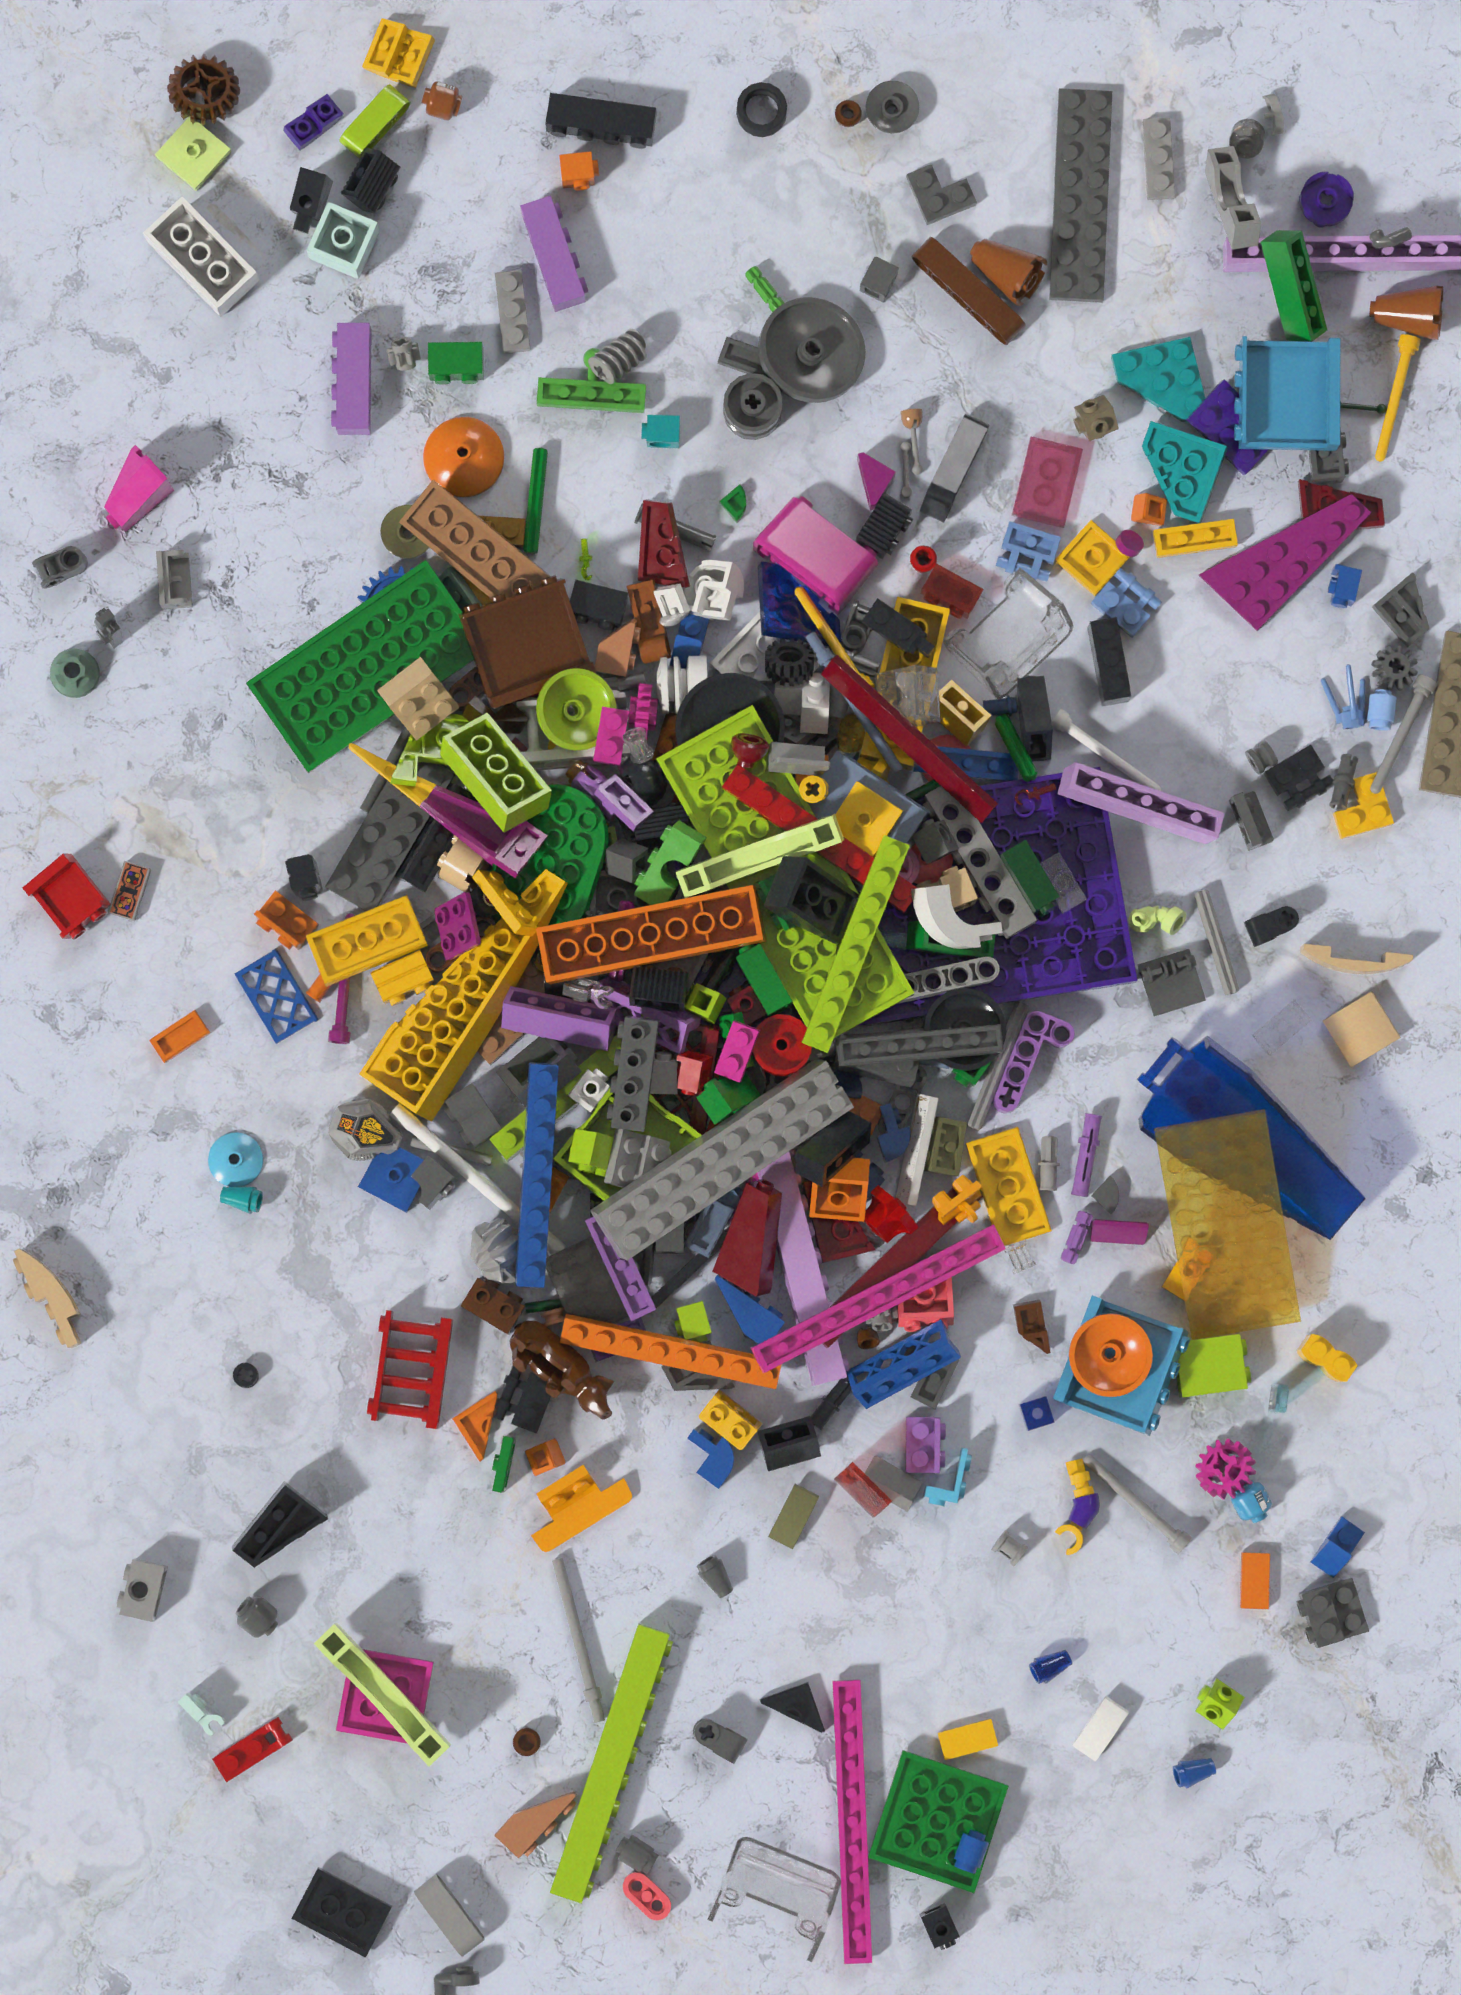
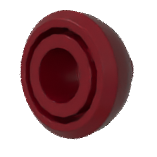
(748, 749)

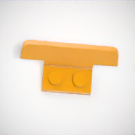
(576, 1505)

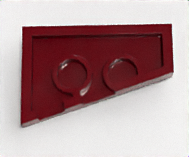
(660, 546)
(837, 1237)

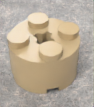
(461, 865)

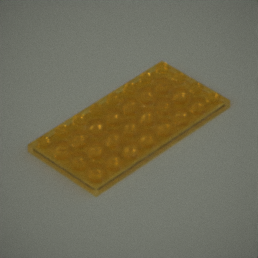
(1228, 1224)

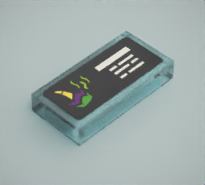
(1278, 1398)

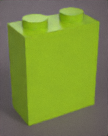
(1213, 1366)

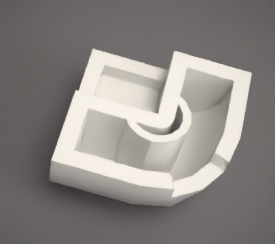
(714, 589)

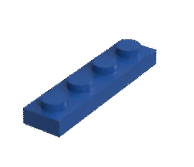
(980, 763)

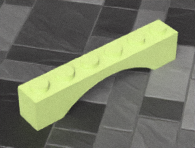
(759, 855)
(383, 1693)

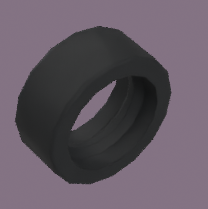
(758, 129)

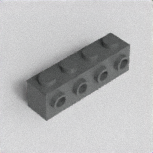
(634, 1073)

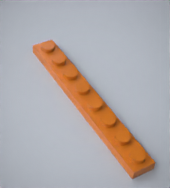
(666, 1350)

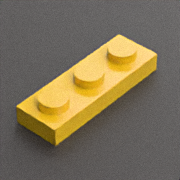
(1195, 538)
(505, 902)

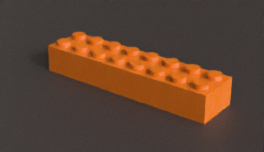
(651, 934)

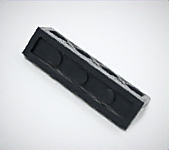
(435, 839)

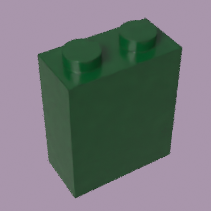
(1030, 878)

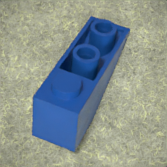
(751, 1317)

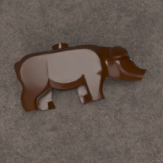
(559, 1366)

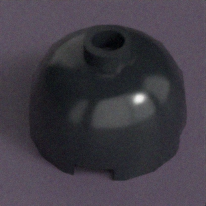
(645, 780)

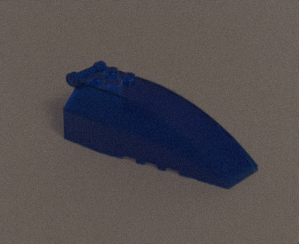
(1217, 1084)

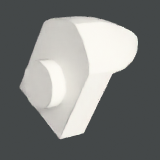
(672, 604)

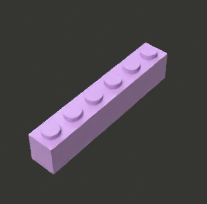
(1140, 803)

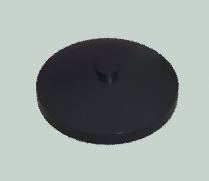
(723, 697)

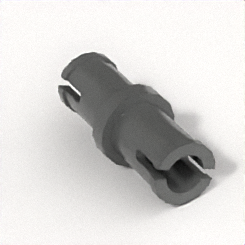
(1343, 782)

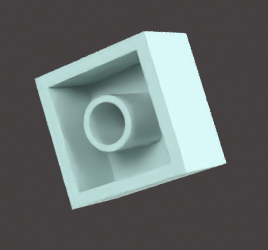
(343, 240)

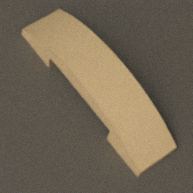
(1322, 956)

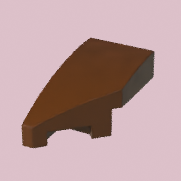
(1031, 1324)

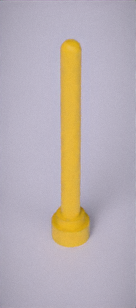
(1407, 347)
(826, 631)

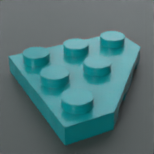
(1163, 376)
(1184, 468)

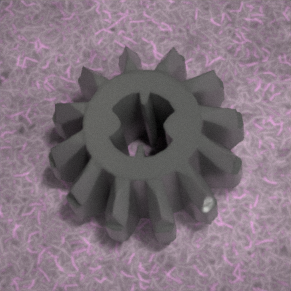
(1386, 672)

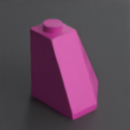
(136, 491)

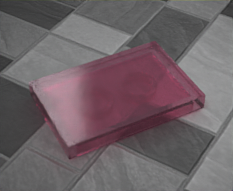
(1047, 482)

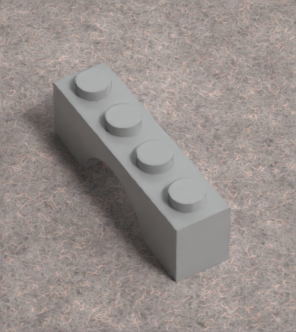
(1224, 178)

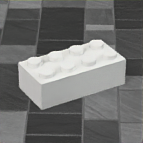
(201, 256)

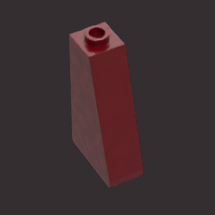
(751, 1240)

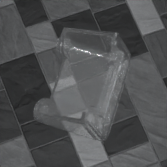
(1012, 636)

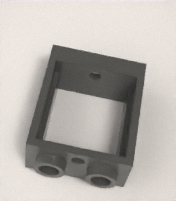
(539, 1051)

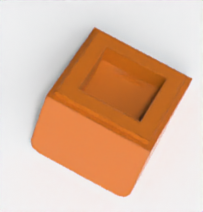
(1149, 509)
(545, 1457)

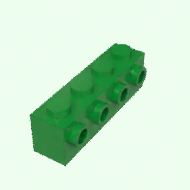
(1294, 285)

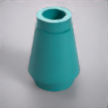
(243, 1198)

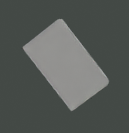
(797, 759)
(893, 1482)

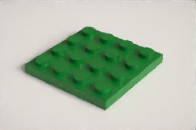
(929, 1813)

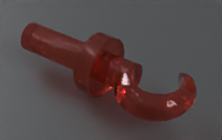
(1035, 793)

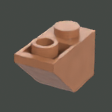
(615, 650)

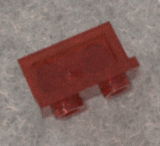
(951, 592)

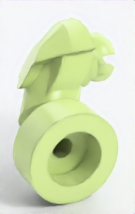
(1146, 918)

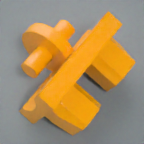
(967, 1194)

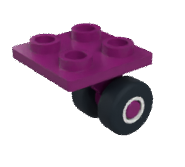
(458, 922)

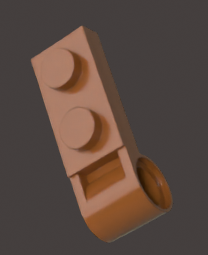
(653, 636)

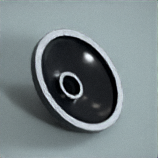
(965, 1009)

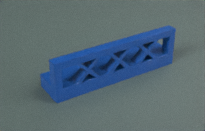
(903, 1369)

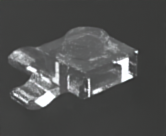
(586, 989)

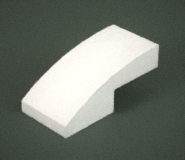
(1100, 1728)

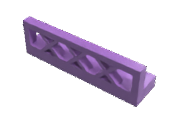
(680, 1021)
(623, 1274)

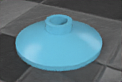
(248, 1166)

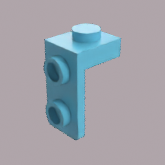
(940, 1496)

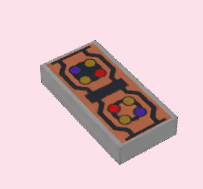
(129, 891)

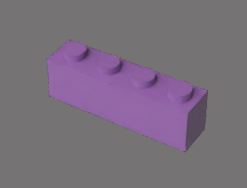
(552, 253)
(353, 379)
(558, 1018)

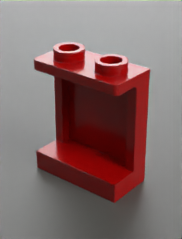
(68, 896)

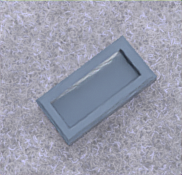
(709, 1228)

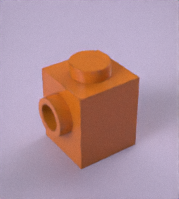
(578, 170)

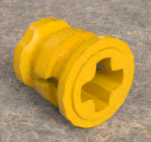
(805, 789)

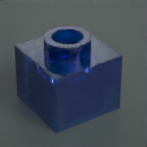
(1027, 1409)

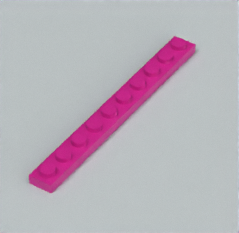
(878, 1298)
(852, 1821)

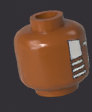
(442, 100)

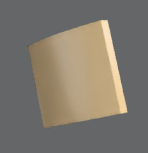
(1361, 1029)

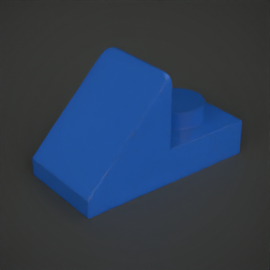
(689, 639)
(1337, 1547)

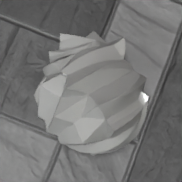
(495, 1250)

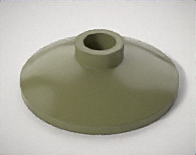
(393, 538)

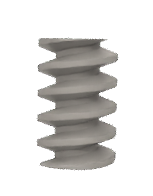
(619, 356)

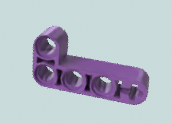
(1026, 1064)

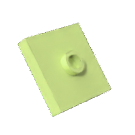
(193, 153)

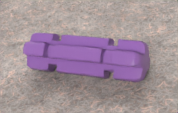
(1076, 1237)

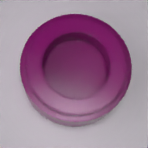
(1129, 543)

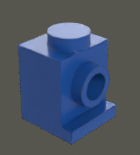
(1344, 586)

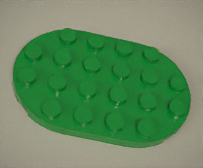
(571, 852)

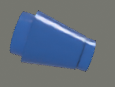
(1193, 1771)

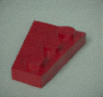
(1317, 497)

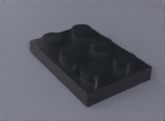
(342, 1912)

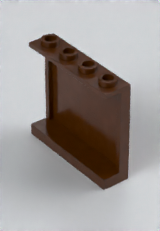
(524, 640)

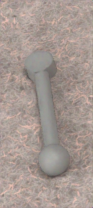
(906, 490)

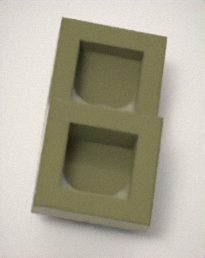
(793, 1516)

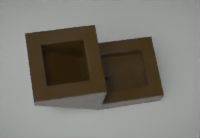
(508, 718)

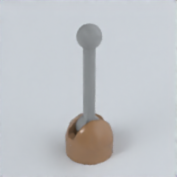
(912, 419)

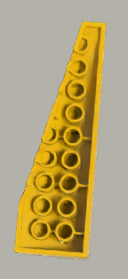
(429, 1047)

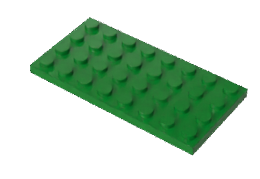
(329, 685)

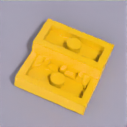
(398, 53)

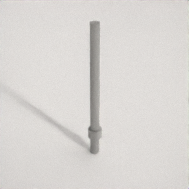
(592, 1693)

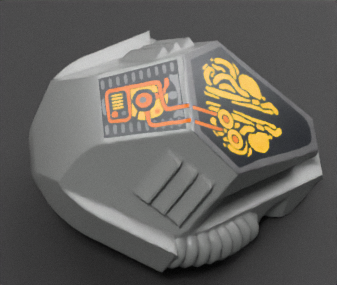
(363, 1130)

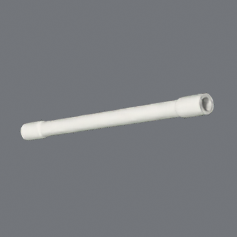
(412, 1124)

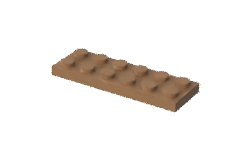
(470, 543)

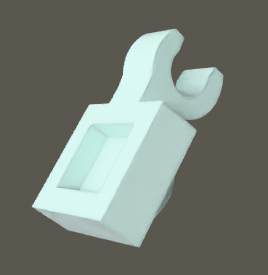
(195, 1707)

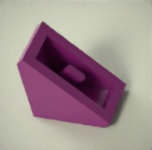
(875, 478)

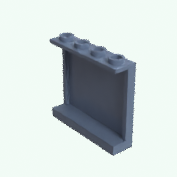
(841, 779)

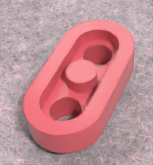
(646, 1895)

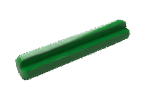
(1016, 748)

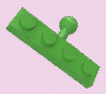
(591, 393)

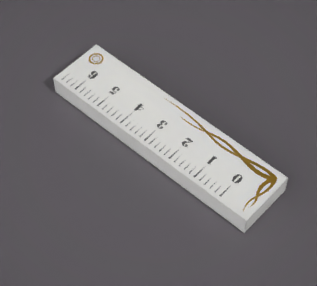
(917, 1150)

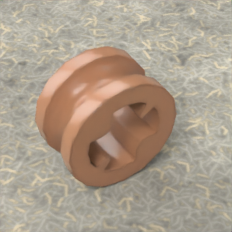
(553, 1317)

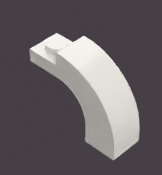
(940, 921)

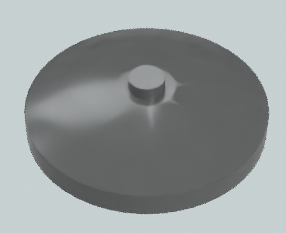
(811, 349)

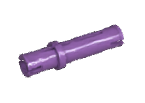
(1091, 1124)

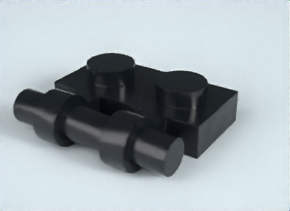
(1295, 770)
(531, 1404)

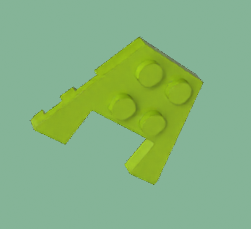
(425, 749)

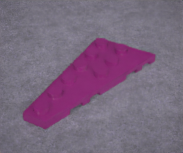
(1275, 568)

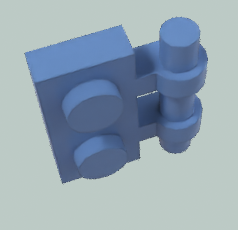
(1029, 543)
(1114, 603)

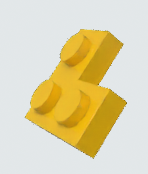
(1368, 815)

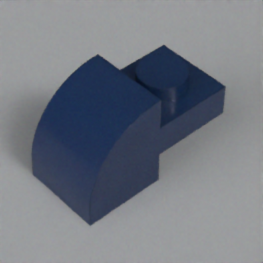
(895, 1140)

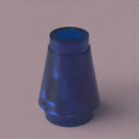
(1049, 1666)

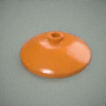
(467, 474)
(1114, 1374)

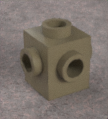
(1095, 418)

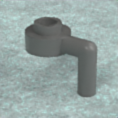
(463, 1977)

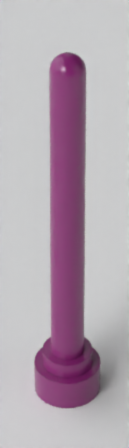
(339, 1032)

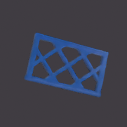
(285, 974)

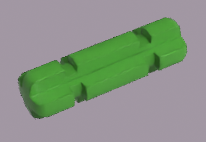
(764, 288)

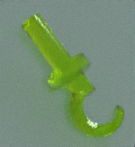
(585, 558)

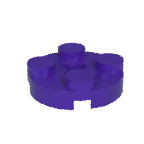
(1324, 214)

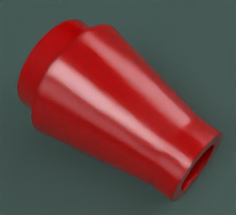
(923, 553)

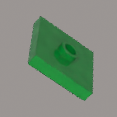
(502, 1464)

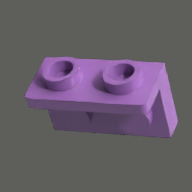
(923, 1445)

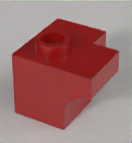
(888, 1216)

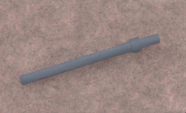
(823, 657)

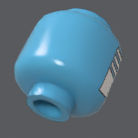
(1252, 1503)

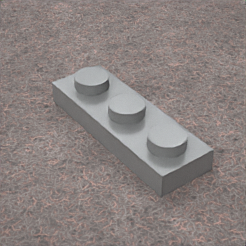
(1158, 159)
(512, 311)

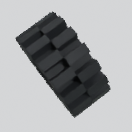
(789, 662)

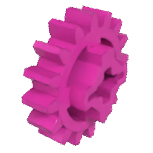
(643, 709)
(1215, 1466)

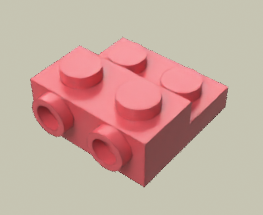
(928, 1308)

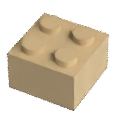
(418, 698)

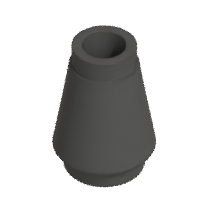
(715, 1575)

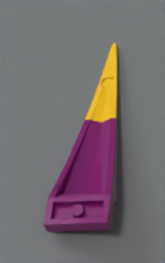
(466, 820)

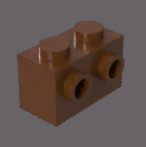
(493, 1305)

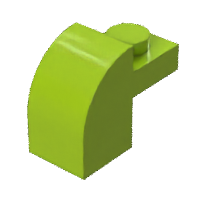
(704, 1003)

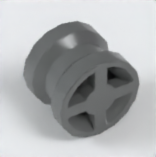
(1261, 757)

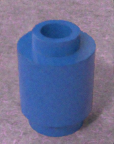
(971, 1851)

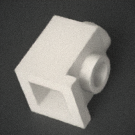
(579, 1093)

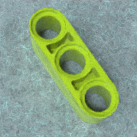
(375, 121)

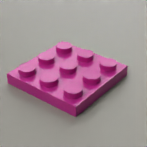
(363, 1718)

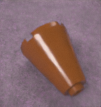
(1009, 268)
(1411, 311)

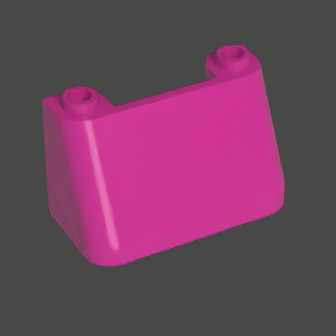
(816, 553)

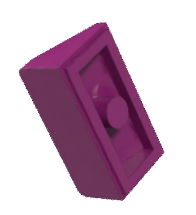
(1119, 1231)

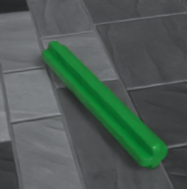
(535, 501)

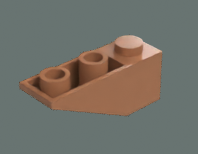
(529, 1823)

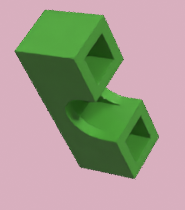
(679, 844)

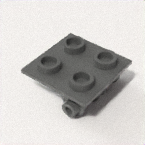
(1171, 982)

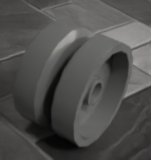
(757, 391)

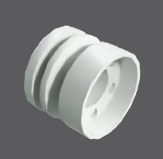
(677, 682)

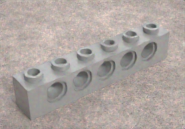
(1022, 916)

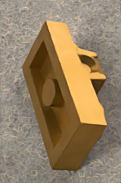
(510, 528)

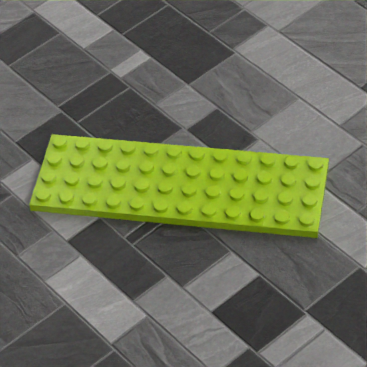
(798, 956)

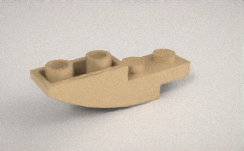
(44, 1285)

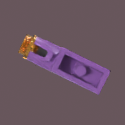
(610, 795)

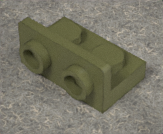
(946, 1146)

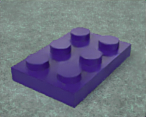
(1216, 422)

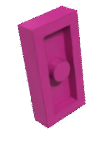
(610, 736)
(737, 1051)

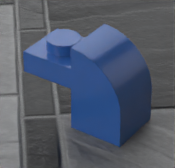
(720, 1459)

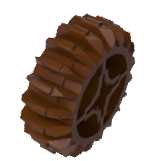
(185, 98)

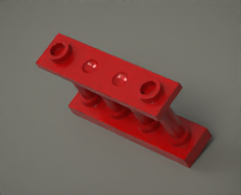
(433, 1386)

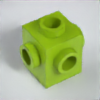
(1219, 1703)

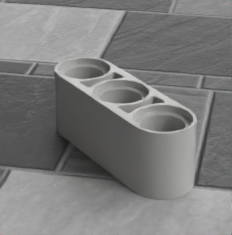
(449, 1915)

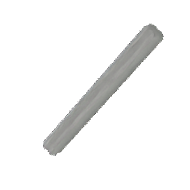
(997, 1067)

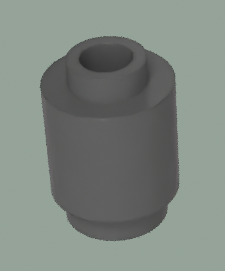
(636, 1854)

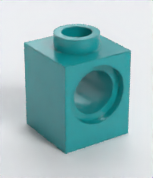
(661, 431)

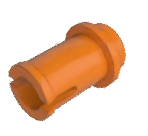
(318, 989)

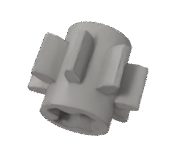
(403, 354)
(884, 1320)

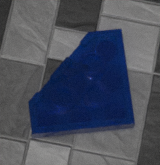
(782, 611)

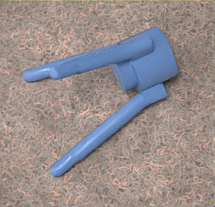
(1353, 715)

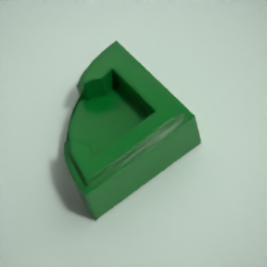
(735, 503)

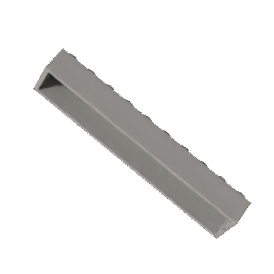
(721, 1159)

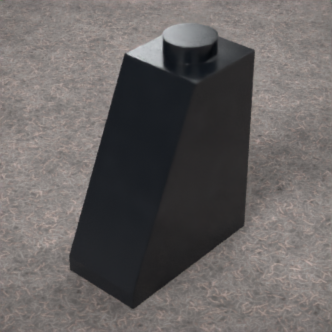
(1035, 717)

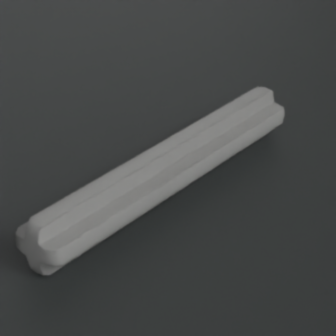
(1216, 942)

